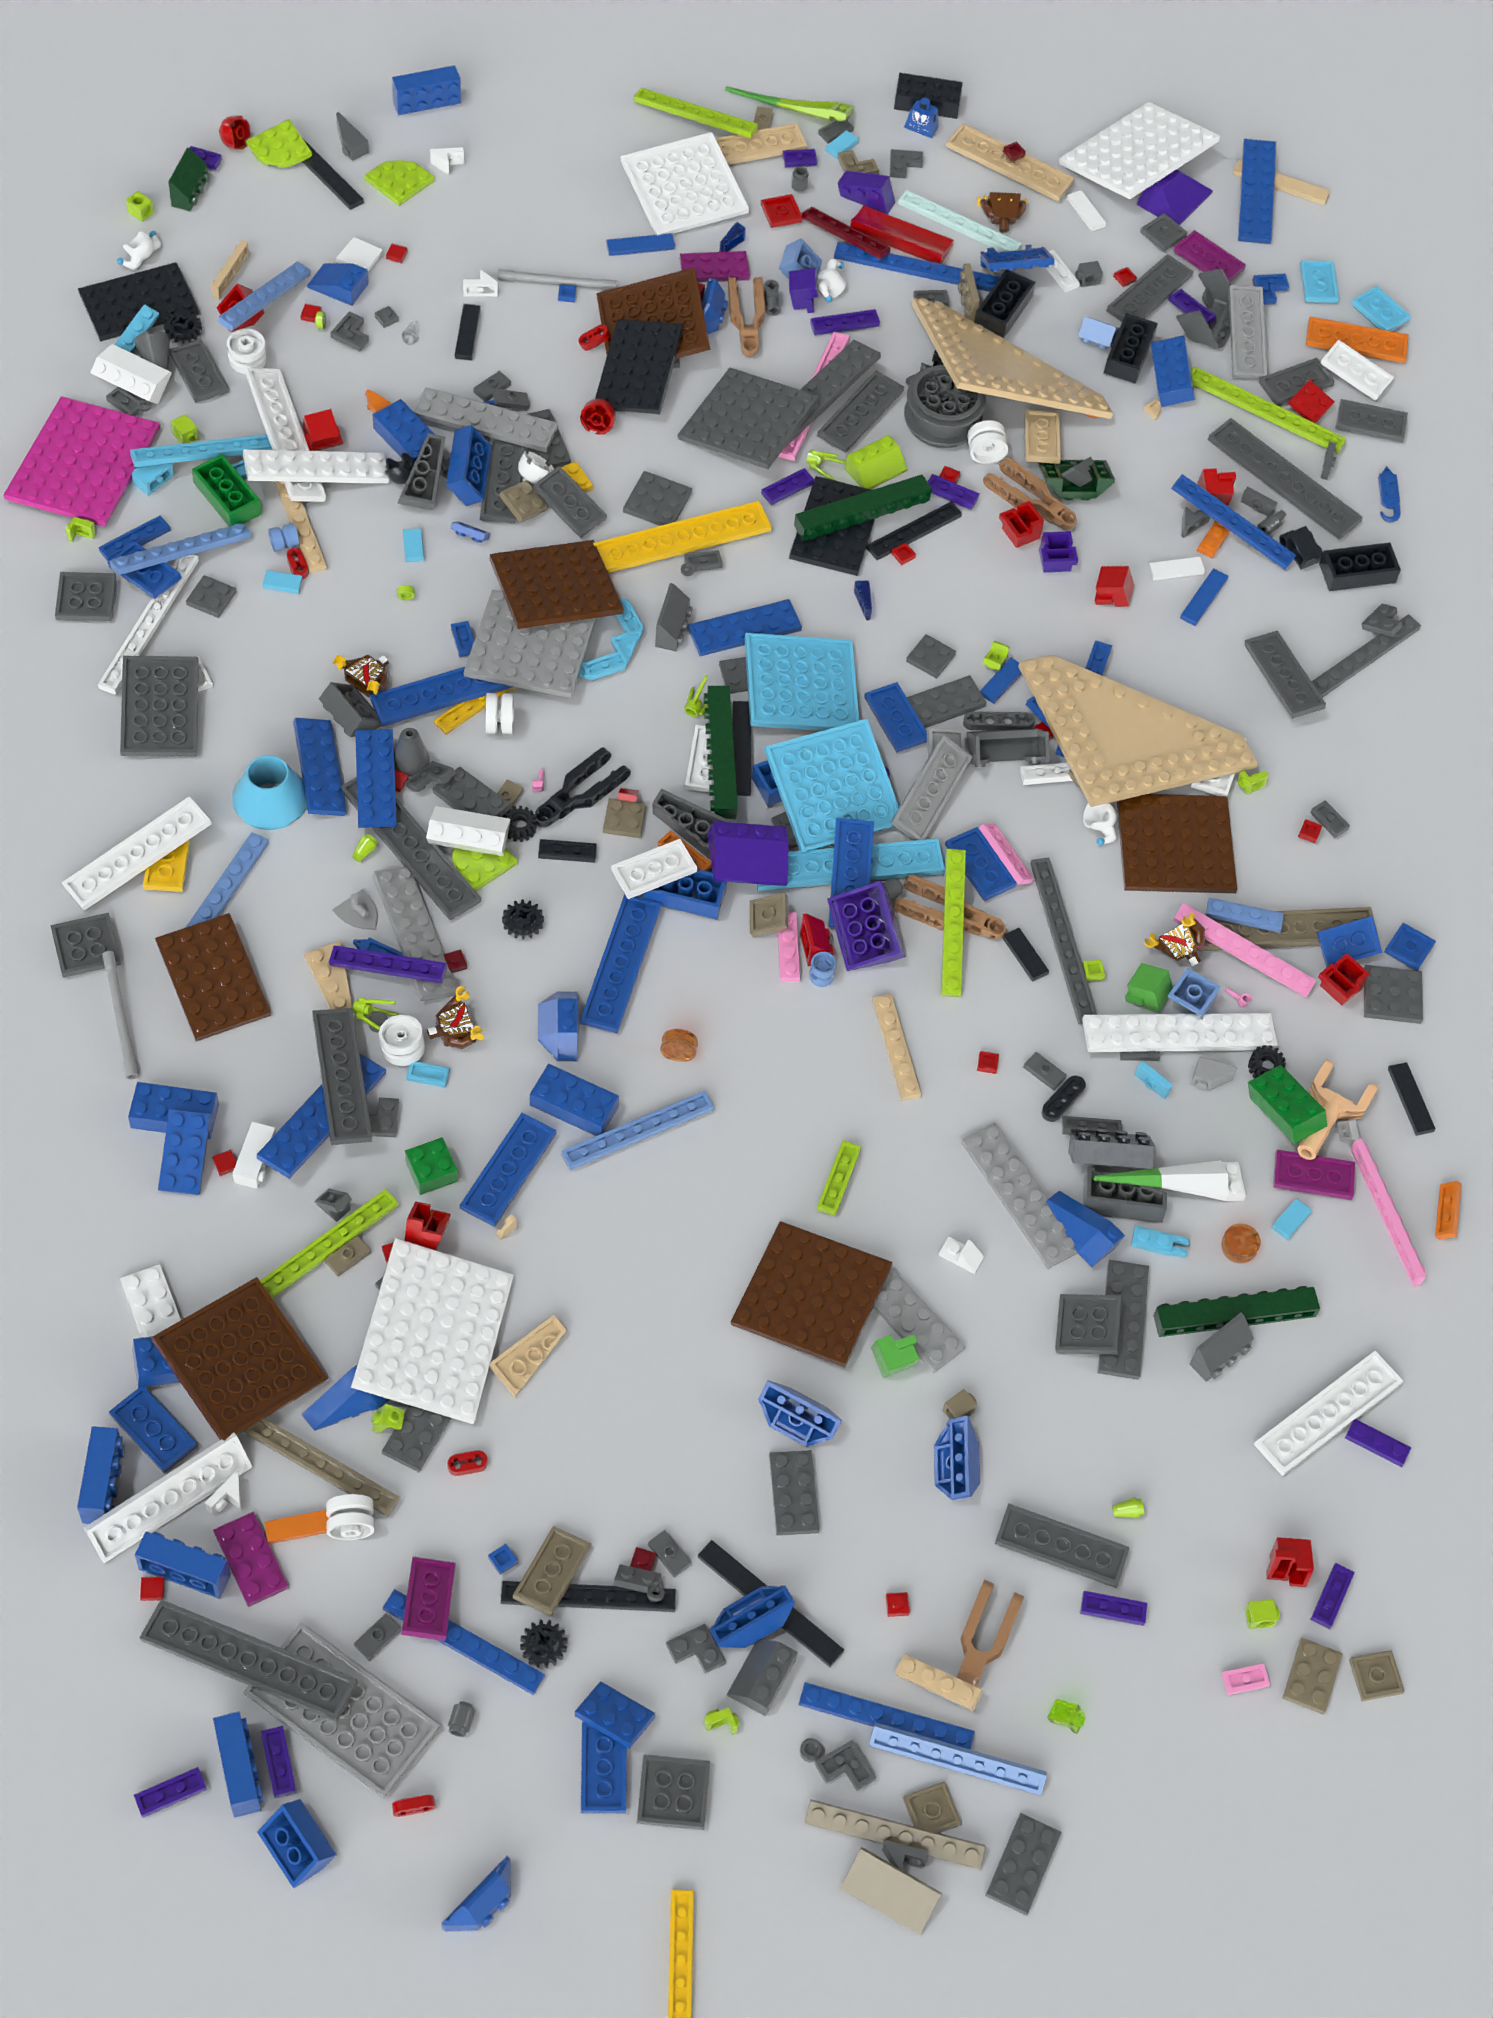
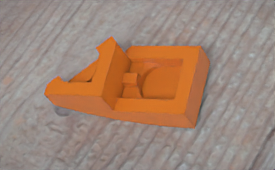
(375, 401)

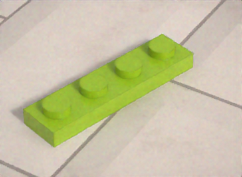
(838, 1178)

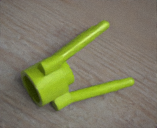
(816, 458)
(694, 705)
(363, 1008)

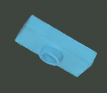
(1153, 1080)

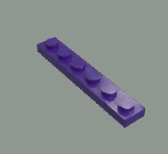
(388, 964)

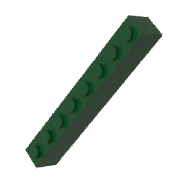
(862, 507)
(721, 751)
(1257, 1308)

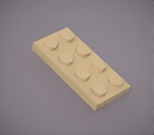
(1042, 436)

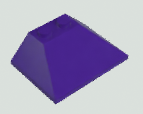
(1175, 196)

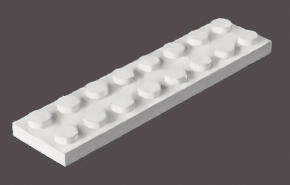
(315, 466)
(136, 853)
(1328, 1413)
(167, 1497)

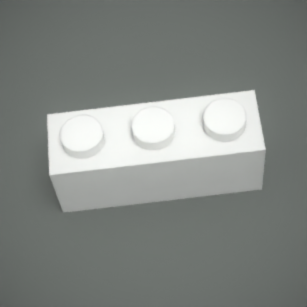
(248, 1169)

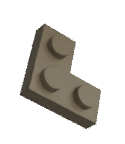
(850, 163)

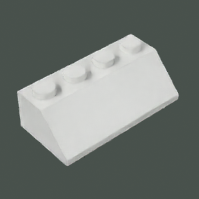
(131, 373)
(468, 831)

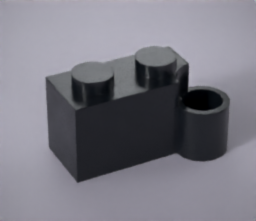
(1303, 546)

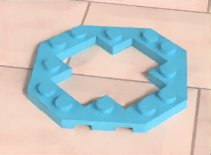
(623, 645)

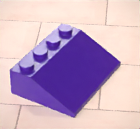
(749, 853)
(866, 926)

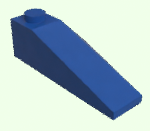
(1090, 1232)
(341, 1403)

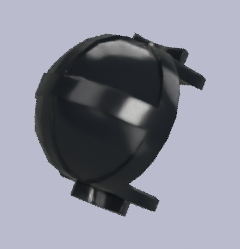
(399, 471)

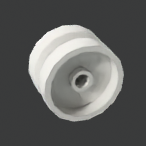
(246, 350)
(987, 442)
(499, 713)
(402, 1040)
(350, 1517)

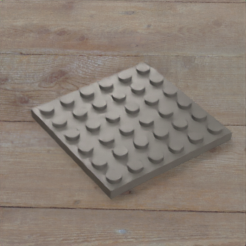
(531, 657)

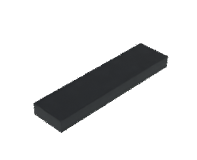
(467, 332)
(1411, 1099)

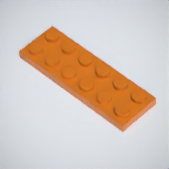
(1362, 339)

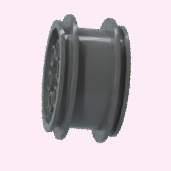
(934, 415)

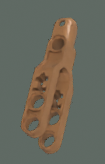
(748, 333)
(1049, 507)
(975, 920)
(976, 1660)

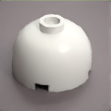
(533, 467)

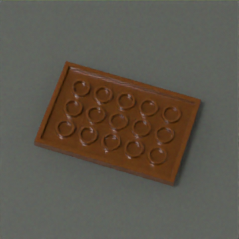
(212, 977)

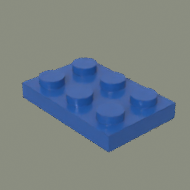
(1352, 938)
(615, 1714)

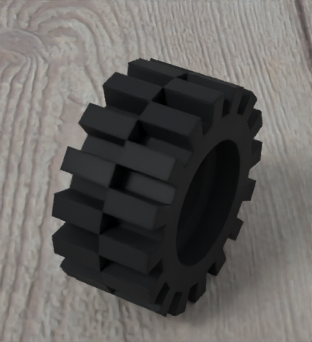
(522, 832)
(1267, 1054)

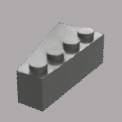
(423, 480)
(685, 819)
(1123, 1199)

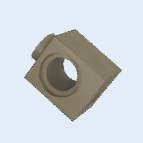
(960, 1405)

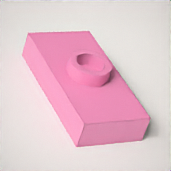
(1245, 1679)

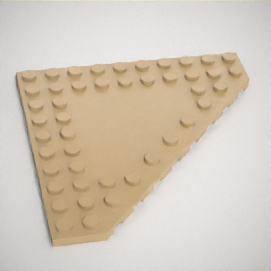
(996, 367)
(1127, 740)

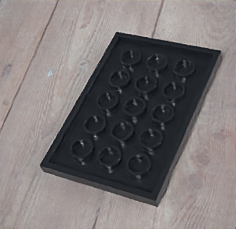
(117, 301)
(639, 365)
(842, 548)

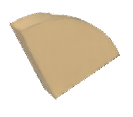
(1153, 409)
(507, 1228)

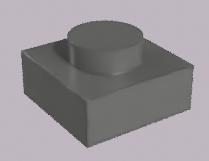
(386, 316)

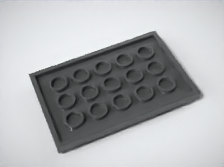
(159, 706)

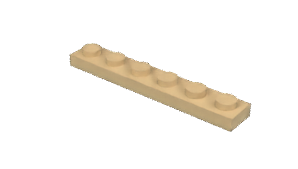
(896, 1047)

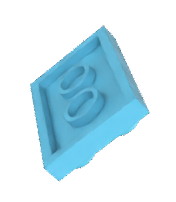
(1319, 281)
(1381, 309)

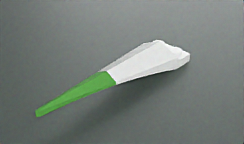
(1207, 1179)

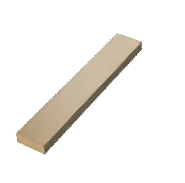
(1293, 186)

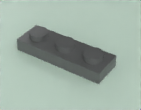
(1091, 1124)

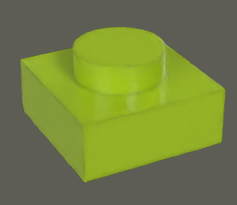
(1093, 970)

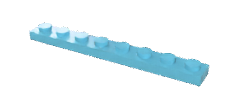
(198, 450)

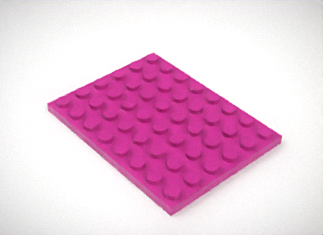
(81, 461)

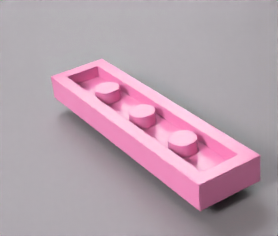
(1006, 853)
(789, 951)

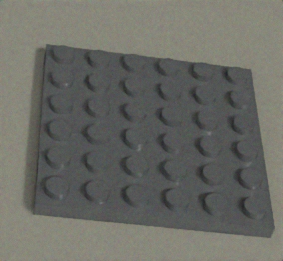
(748, 418)

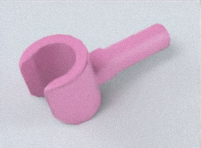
(537, 785)
(1241, 1002)

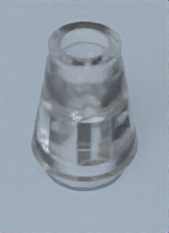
(411, 333)

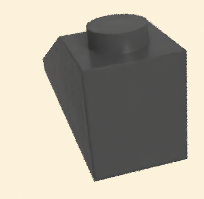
(352, 141)

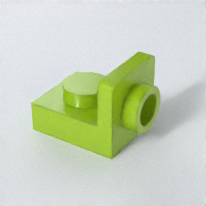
(1252, 783)

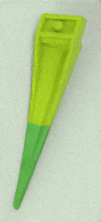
(817, 109)

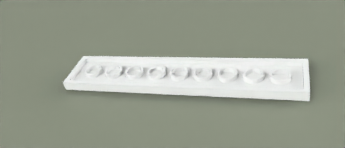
(282, 425)
(1178, 1032)

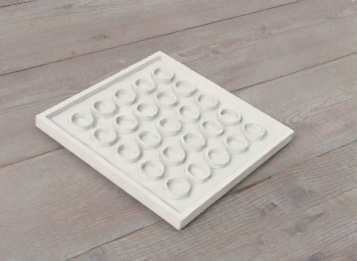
(684, 184)

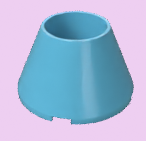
(273, 806)

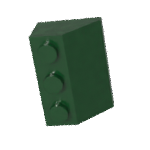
(188, 181)

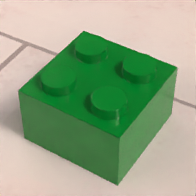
(431, 1166)

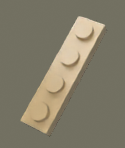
(230, 269)
(938, 1682)

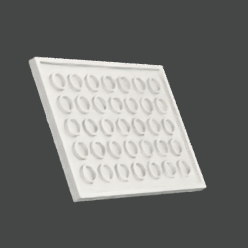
(1139, 150)
(433, 1331)

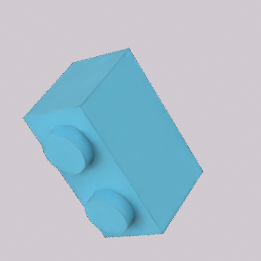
(152, 476)

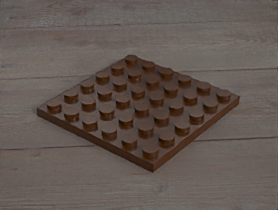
(660, 299)
(555, 584)
(1176, 844)
(812, 1294)
(239, 1359)

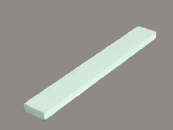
(958, 222)

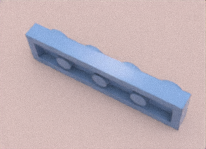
(1244, 915)

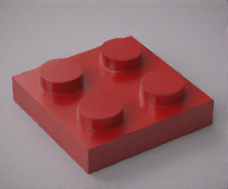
(781, 210)
(1311, 402)

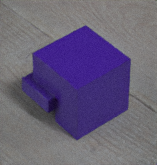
(803, 289)
(1057, 552)

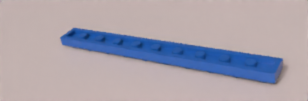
(912, 266)

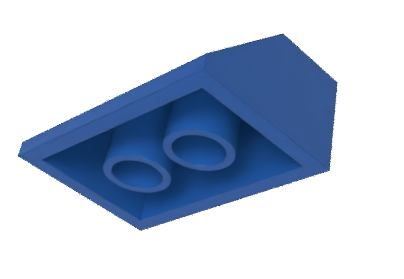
(296, 1842)

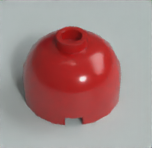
(234, 132)
(598, 416)

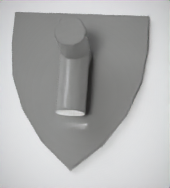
(358, 911)

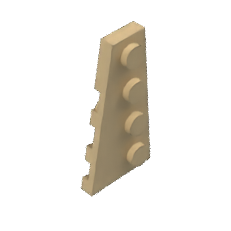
(330, 979)
(524, 1357)

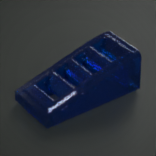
(733, 238)
(863, 596)

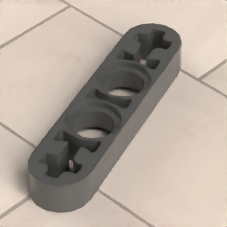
(998, 718)

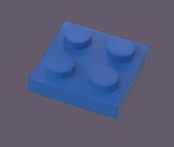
(1410, 946)

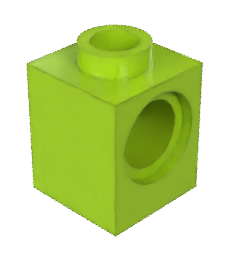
(139, 206)
(184, 429)
(1261, 1614)

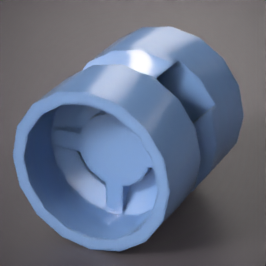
(281, 537)
(822, 969)

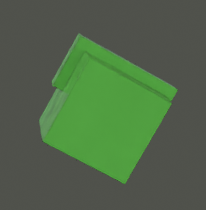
(1149, 987)
(895, 1356)

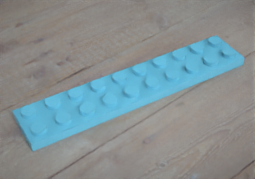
(887, 862)

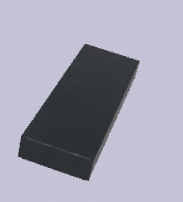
(567, 850)
(1025, 954)

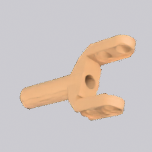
(1336, 1108)

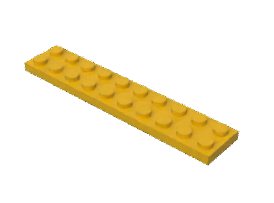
(683, 536)

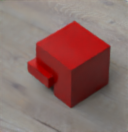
(321, 431)
(1219, 484)
(1022, 525)
(1114, 585)
(1343, 979)
(426, 1226)
(1291, 1560)

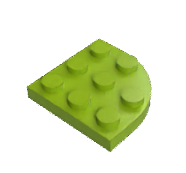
(279, 146)
(399, 179)
(481, 867)

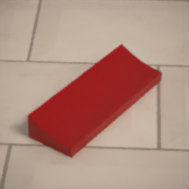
(902, 235)

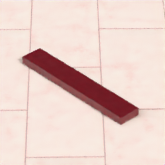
(846, 232)

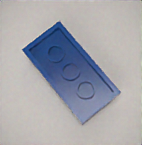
(152, 579)
(896, 717)
(982, 864)
(184, 1152)
(153, 1429)
(602, 1773)

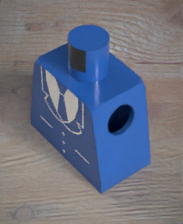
(923, 118)

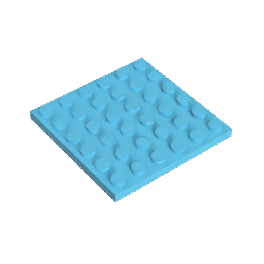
(800, 682)
(830, 778)

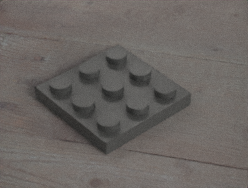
(657, 499)
(85, 596)
(83, 942)
(1393, 994)
(1088, 1324)
(673, 1792)

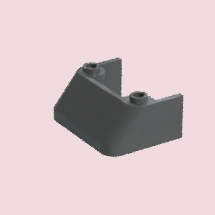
(1217, 301)
(1008, 745)

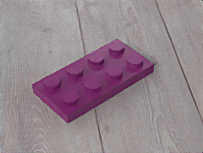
(1208, 255)
(717, 265)
(1315, 1176)
(250, 1559)
(428, 1598)

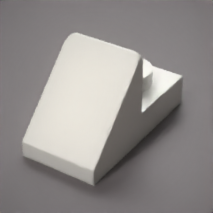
(446, 156)
(480, 287)
(962, 1254)
(227, 1492)

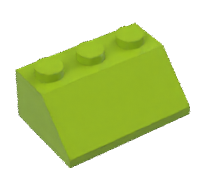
(876, 463)

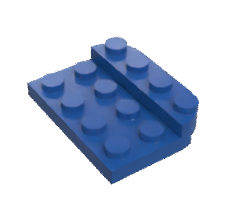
(1015, 259)

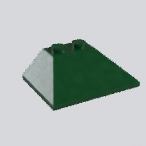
(1101, 479)

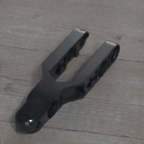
(561, 804)

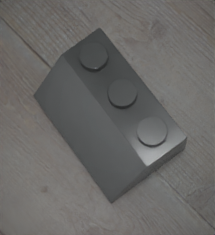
(672, 619)
(349, 708)
(1222, 1348)
(762, 1675)

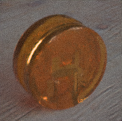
(679, 1045)
(1240, 1243)

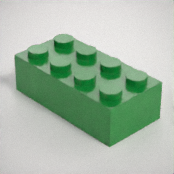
(226, 491)
(1287, 1104)

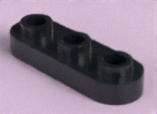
(1065, 1092)

